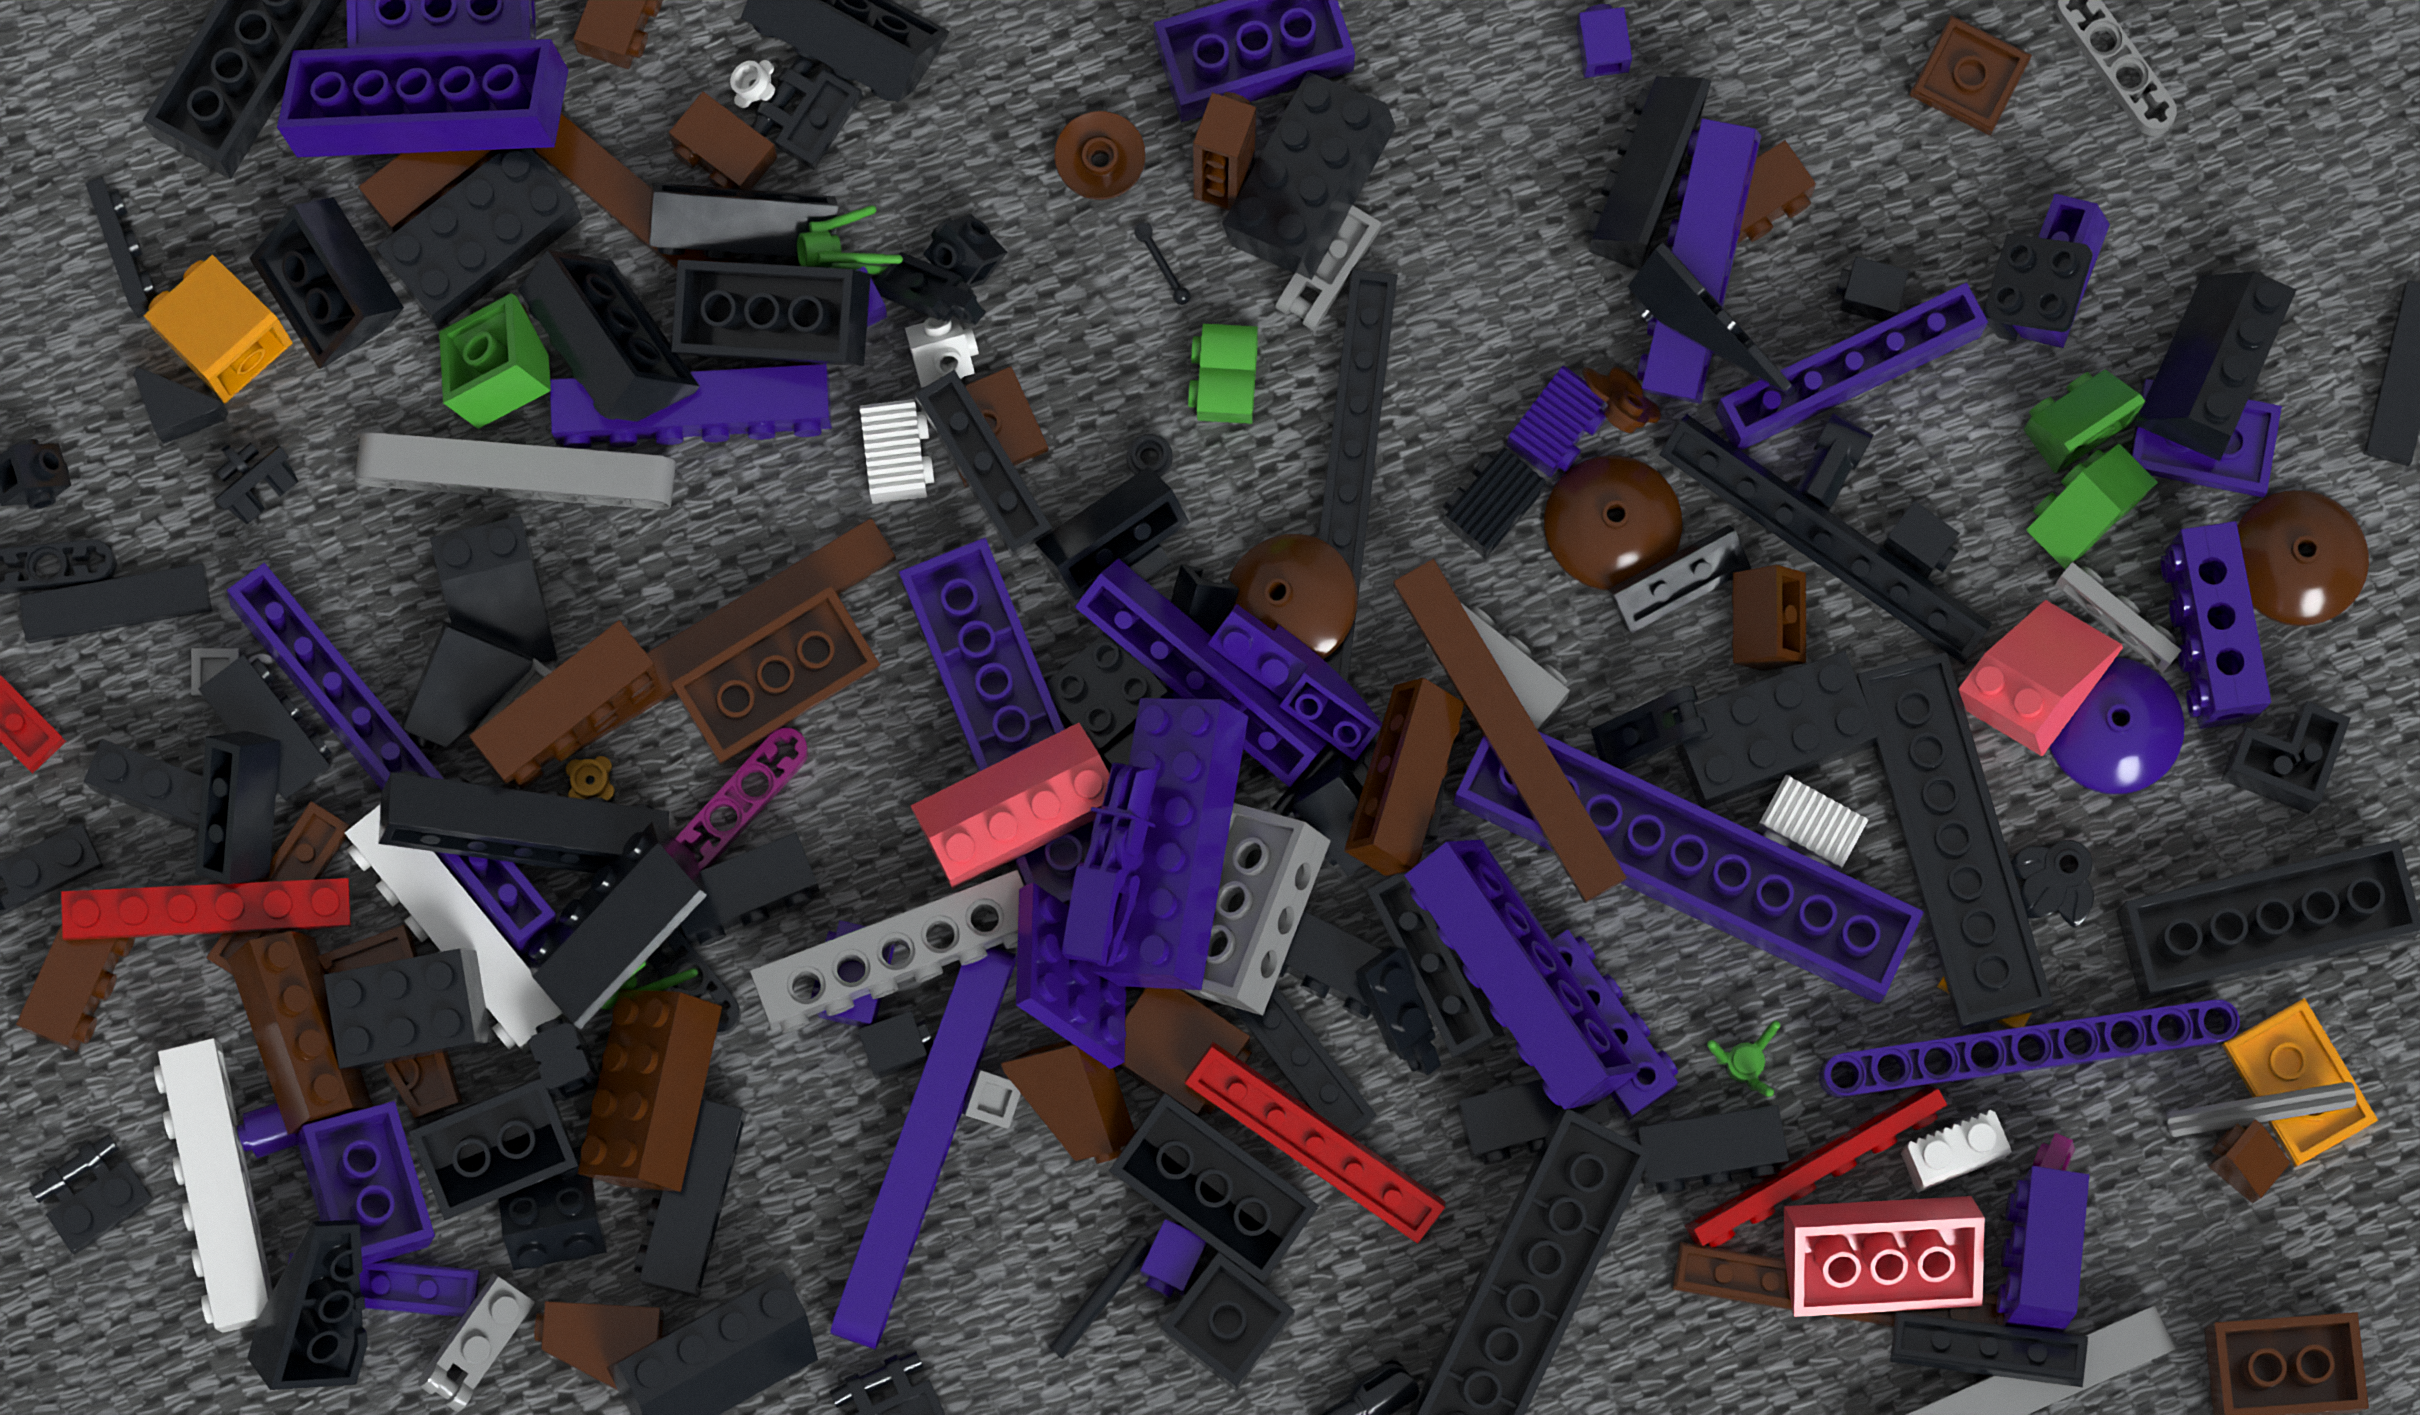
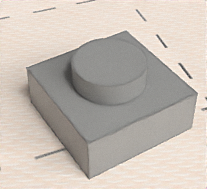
(991, 1099)

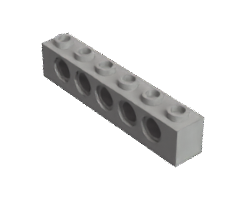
(822, 962)

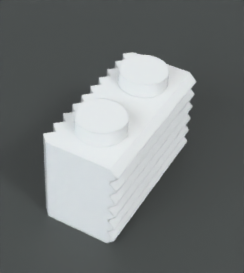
(895, 452)
(1811, 824)
(1955, 1151)

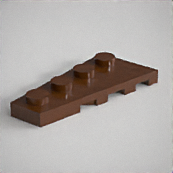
(425, 1081)

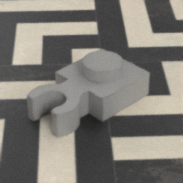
(211, 661)

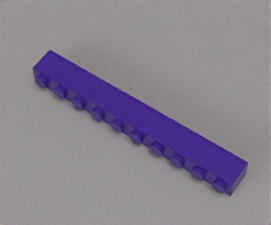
(377, 741)

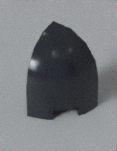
(1203, 599)

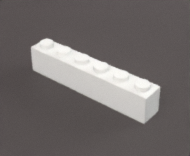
(454, 921)
(216, 1184)

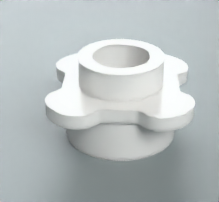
(752, 82)

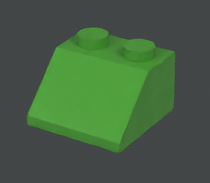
(492, 362)
(2082, 418)

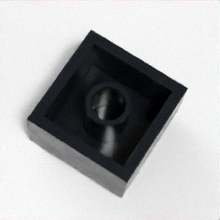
(1227, 1321)

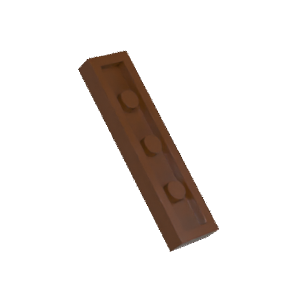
(300, 857)

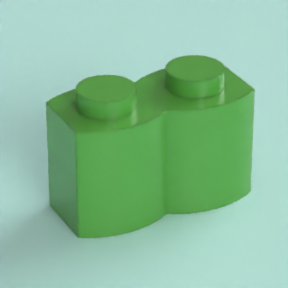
(1225, 373)

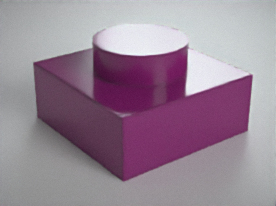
(2055, 1155)

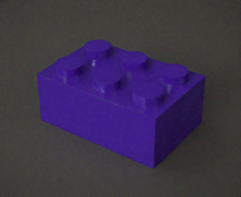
(367, 1175)
(2044, 1250)

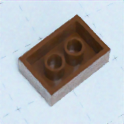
(2287, 1366)

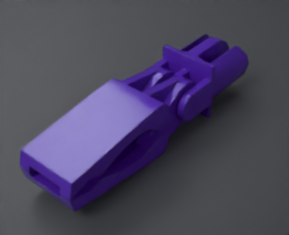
(1107, 880)

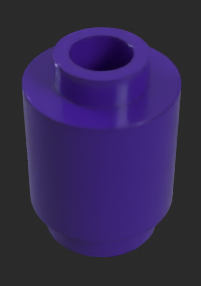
(265, 1131)

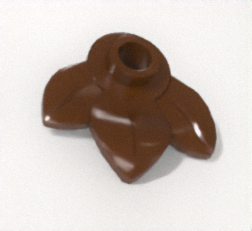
(1625, 399)

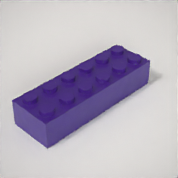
(423, 98)
(1198, 761)
(1521, 974)

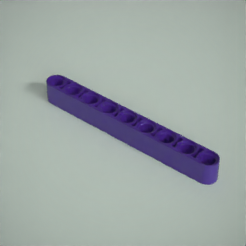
(2051, 1045)
(922, 1148)

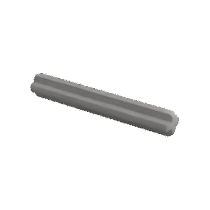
(2261, 1108)

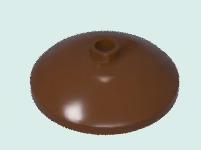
(1607, 551)
(1318, 585)
(2297, 587)

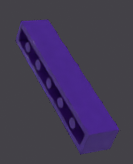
(1706, 244)
(1853, 367)
(725, 404)
(1179, 655)

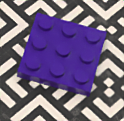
(1063, 990)

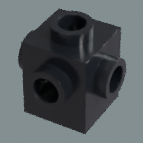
(965, 249)
(32, 474)

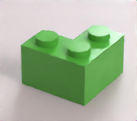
(2093, 501)

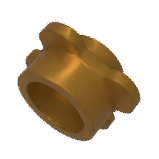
(581, 770)

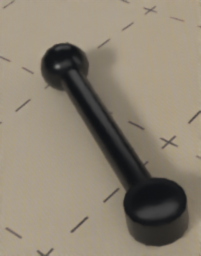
(1144, 234)

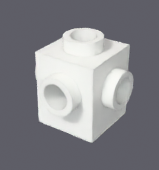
(941, 348)

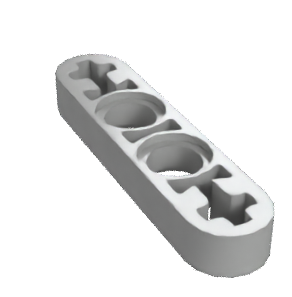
(2122, 55)

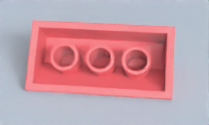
(1014, 805)
(1884, 1255)

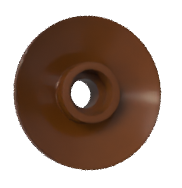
(1096, 134)

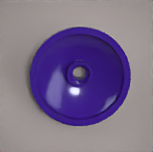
(2127, 756)

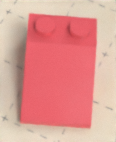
(2038, 676)

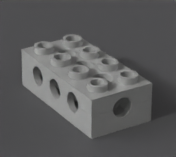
(1259, 904)

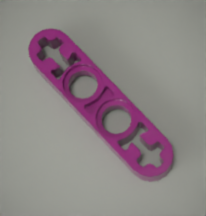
(745, 806)

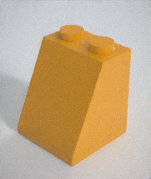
(218, 327)

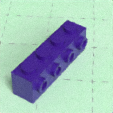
(1657, 1069)

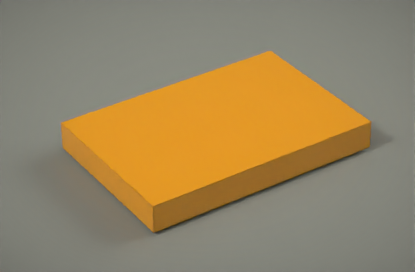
(2293, 1055)

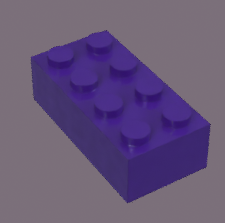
(1250, 49)

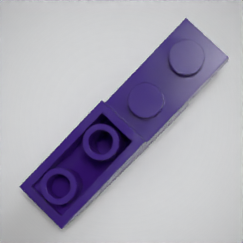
(1301, 678)

